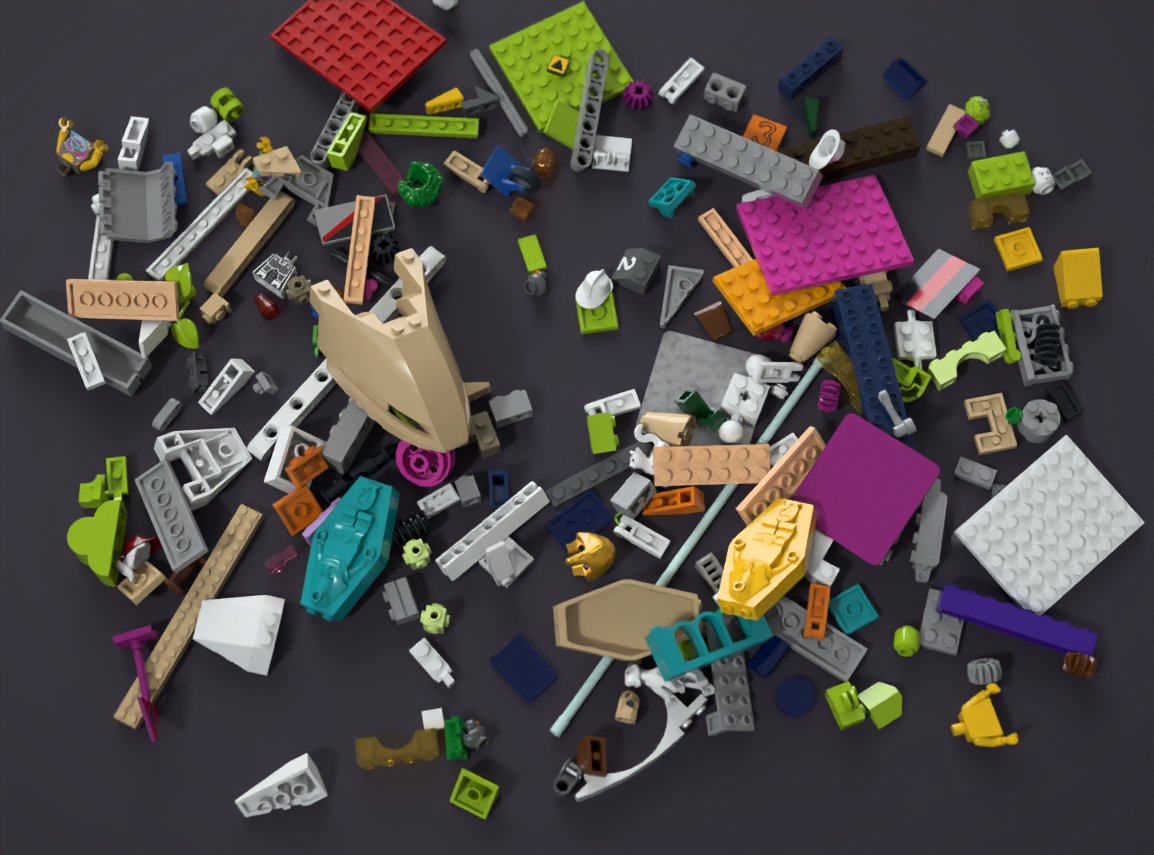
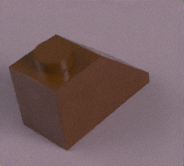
(592, 756)

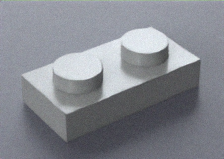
(975, 473)

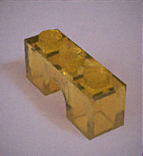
(1012, 206)

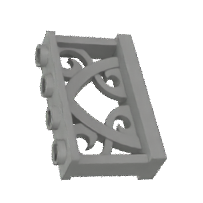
(1026, 365)

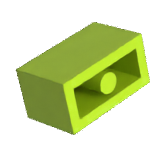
(601, 432)

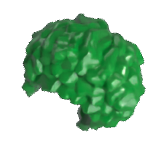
(422, 185)

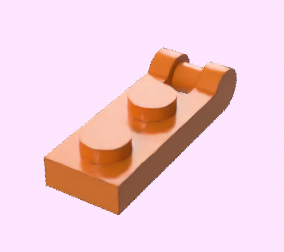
(816, 611)

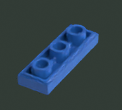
(180, 198)

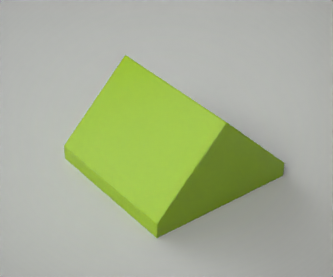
(474, 794)

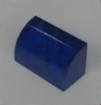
(904, 78)
(768, 656)

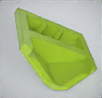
(882, 703)

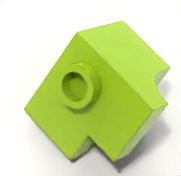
(94, 493)

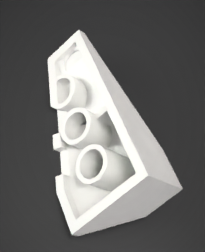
(289, 786)

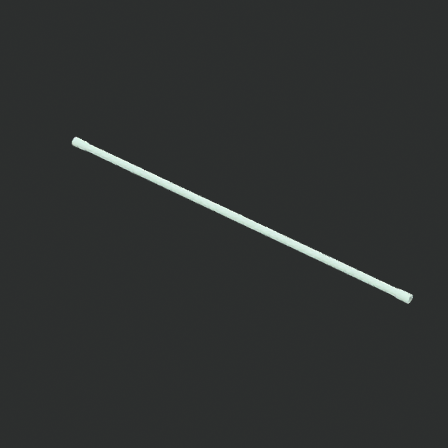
(564, 719)

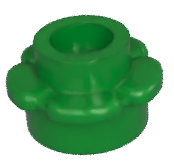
(1014, 415)

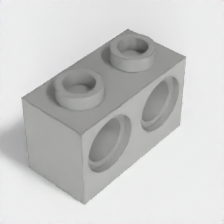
(726, 88)

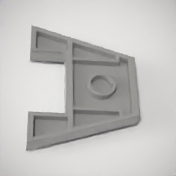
(312, 185)

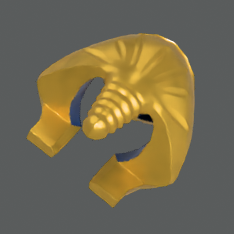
(594, 559)

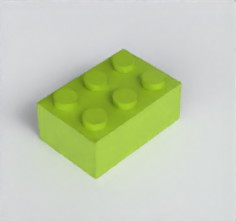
(1001, 176)

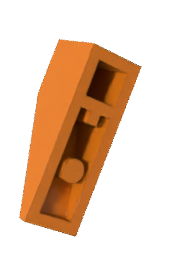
(676, 501)

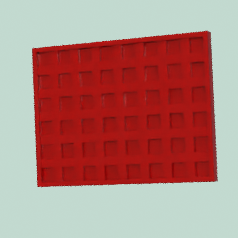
(359, 45)

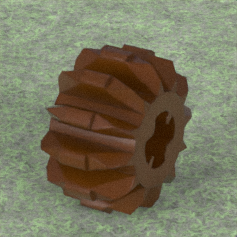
(1079, 665)

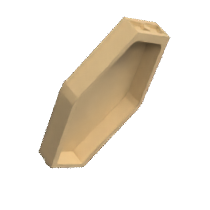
(619, 617)

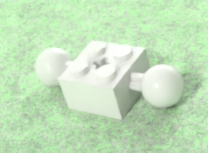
(742, 411)

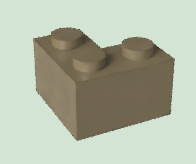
(484, 435)

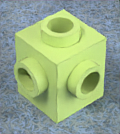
(416, 560)
(435, 625)

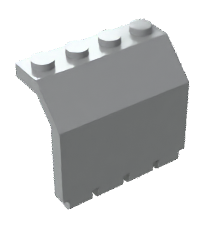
(137, 204)

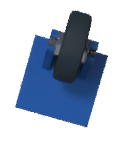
(508, 174)

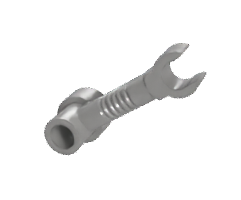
(901, 427)

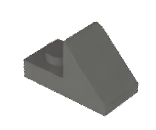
(484, 102)

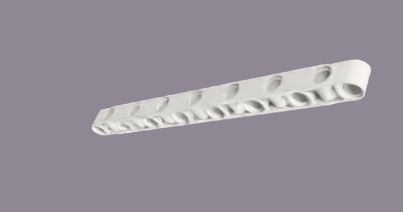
(313, 390)

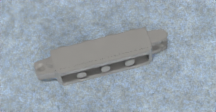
(929, 532)

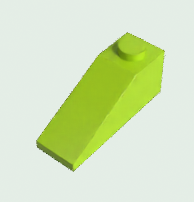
(346, 143)

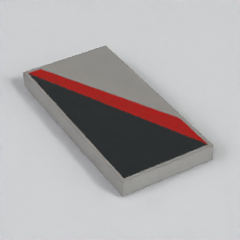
(336, 222)

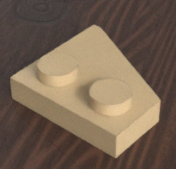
(277, 163)

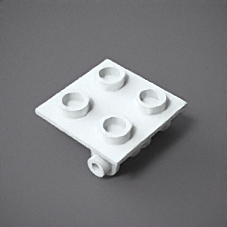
(611, 153)

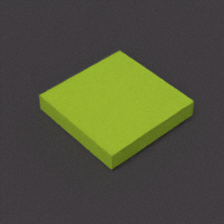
(562, 124)
(599, 318)

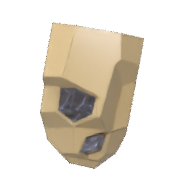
(627, 707)

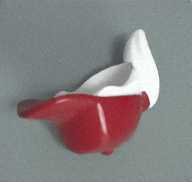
(135, 552)

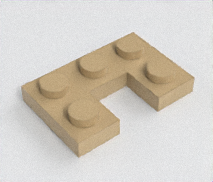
(1001, 432)

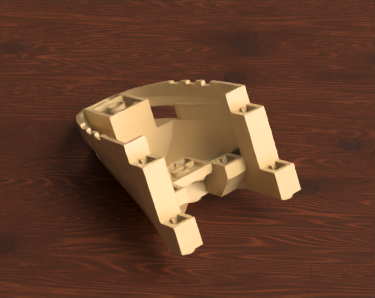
(397, 362)

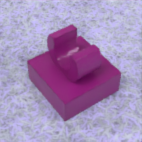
(966, 126)

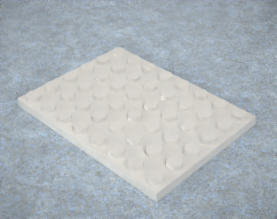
(1049, 527)

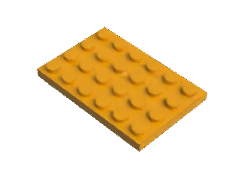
(751, 300)

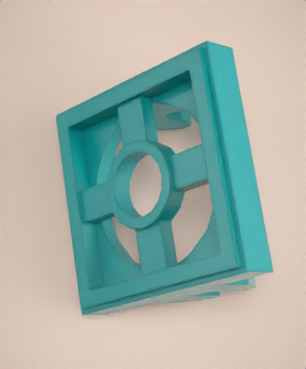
(659, 199)

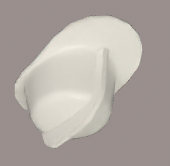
(828, 150)
(594, 289)

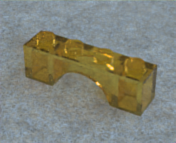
(839, 364)
(372, 753)

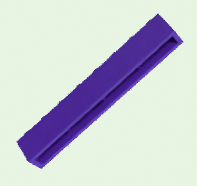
(1014, 621)

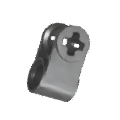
(569, 775)

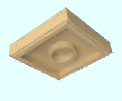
(145, 581)

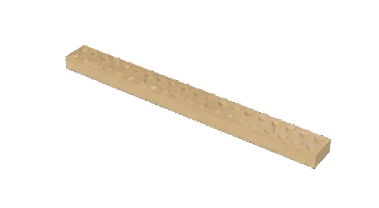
(183, 624)

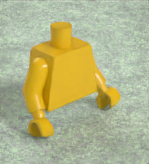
(980, 721)

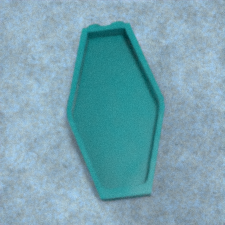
(350, 549)

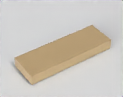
(945, 130)

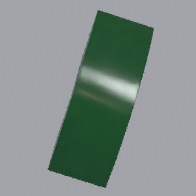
(707, 417)

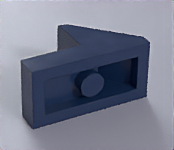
(498, 488)

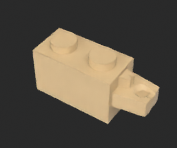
(881, 287)

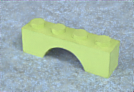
(986, 348)

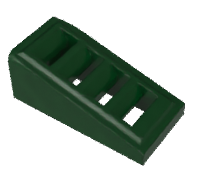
(811, 113)

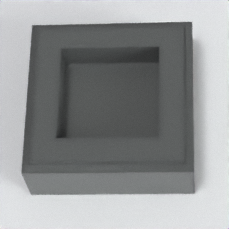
(975, 150)

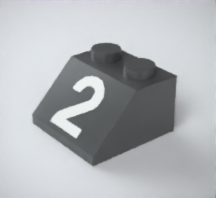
(637, 269)

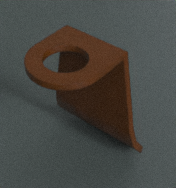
(714, 320)

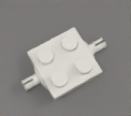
(915, 340)

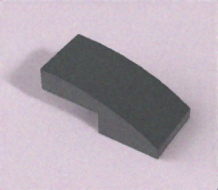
(1072, 175)

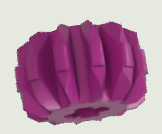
(638, 94)
(829, 396)

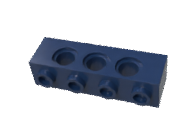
(810, 68)

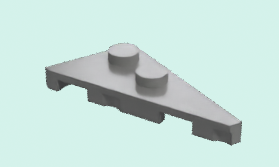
(678, 286)

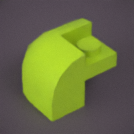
(910, 380)

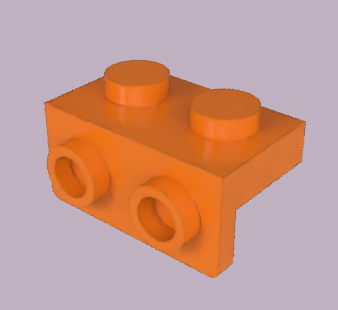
(306, 467)

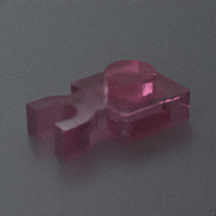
(278, 561)

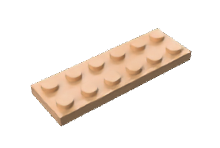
(122, 299)
(710, 464)
(784, 477)

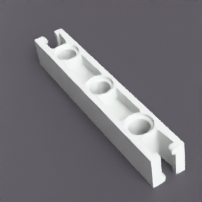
(492, 530)

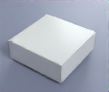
(433, 719)

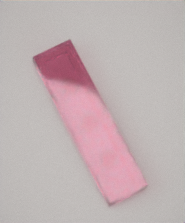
(379, 163)

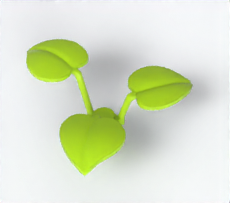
(184, 330)

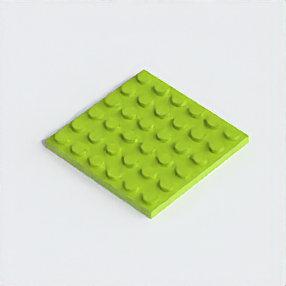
(566, 34)

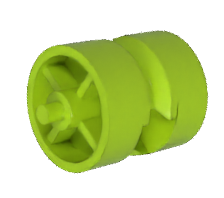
(227, 104)

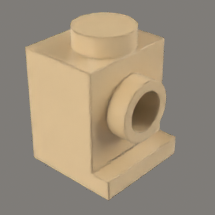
(214, 309)

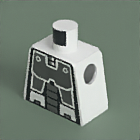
(276, 272)

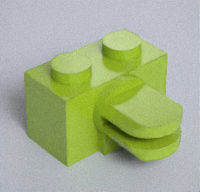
(845, 705)

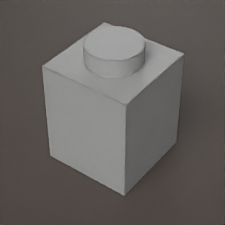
(467, 490)

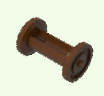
(176, 579)

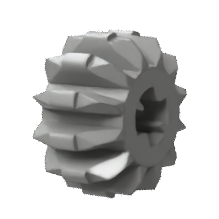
(984, 671)

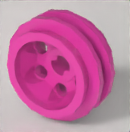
(421, 472)

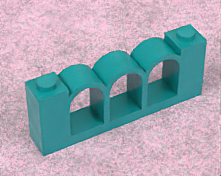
(669, 658)

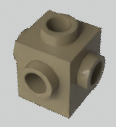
(299, 290)

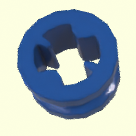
(685, 159)

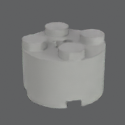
(1034, 413)

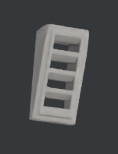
(704, 571)

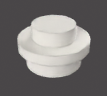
(779, 391)

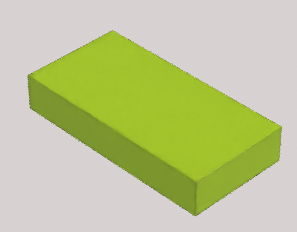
(532, 254)

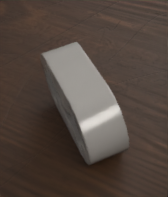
(167, 414)

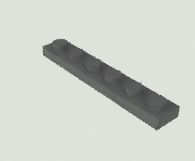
(594, 475)

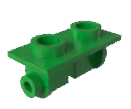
(454, 742)

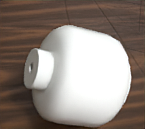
(1009, 138)

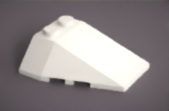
(241, 629)

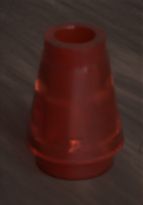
(266, 307)

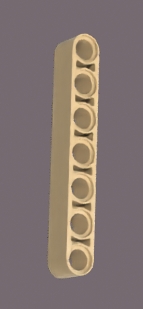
(249, 244)

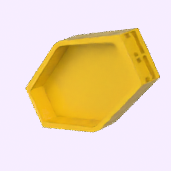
(767, 559)

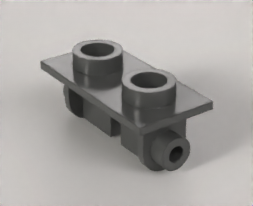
(195, 366)

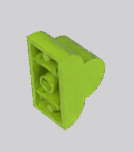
(100, 540)

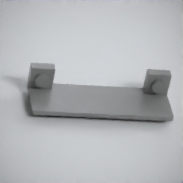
(730, 684)

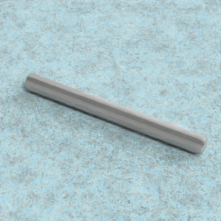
(499, 92)

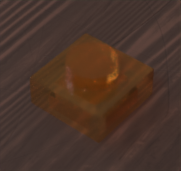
(521, 209)

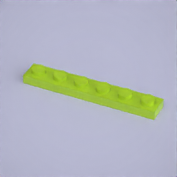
(424, 125)

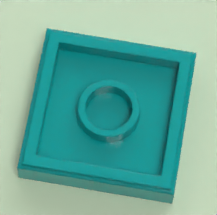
(852, 610)

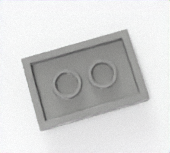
(939, 630)

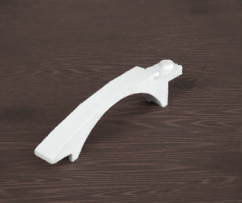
(677, 718)

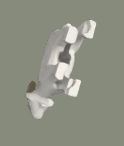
(654, 679)

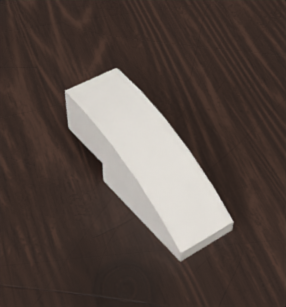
(133, 144)

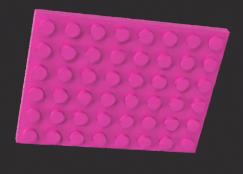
(837, 238)

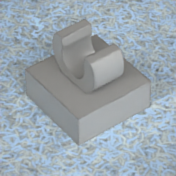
(265, 384)

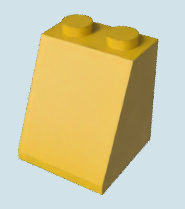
(1079, 277)

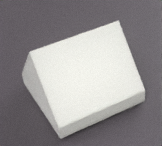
(223, 146)

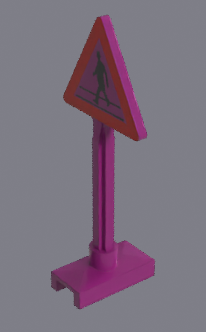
(135, 640)

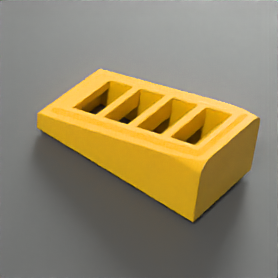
(450, 100)

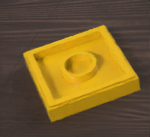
(1018, 249)

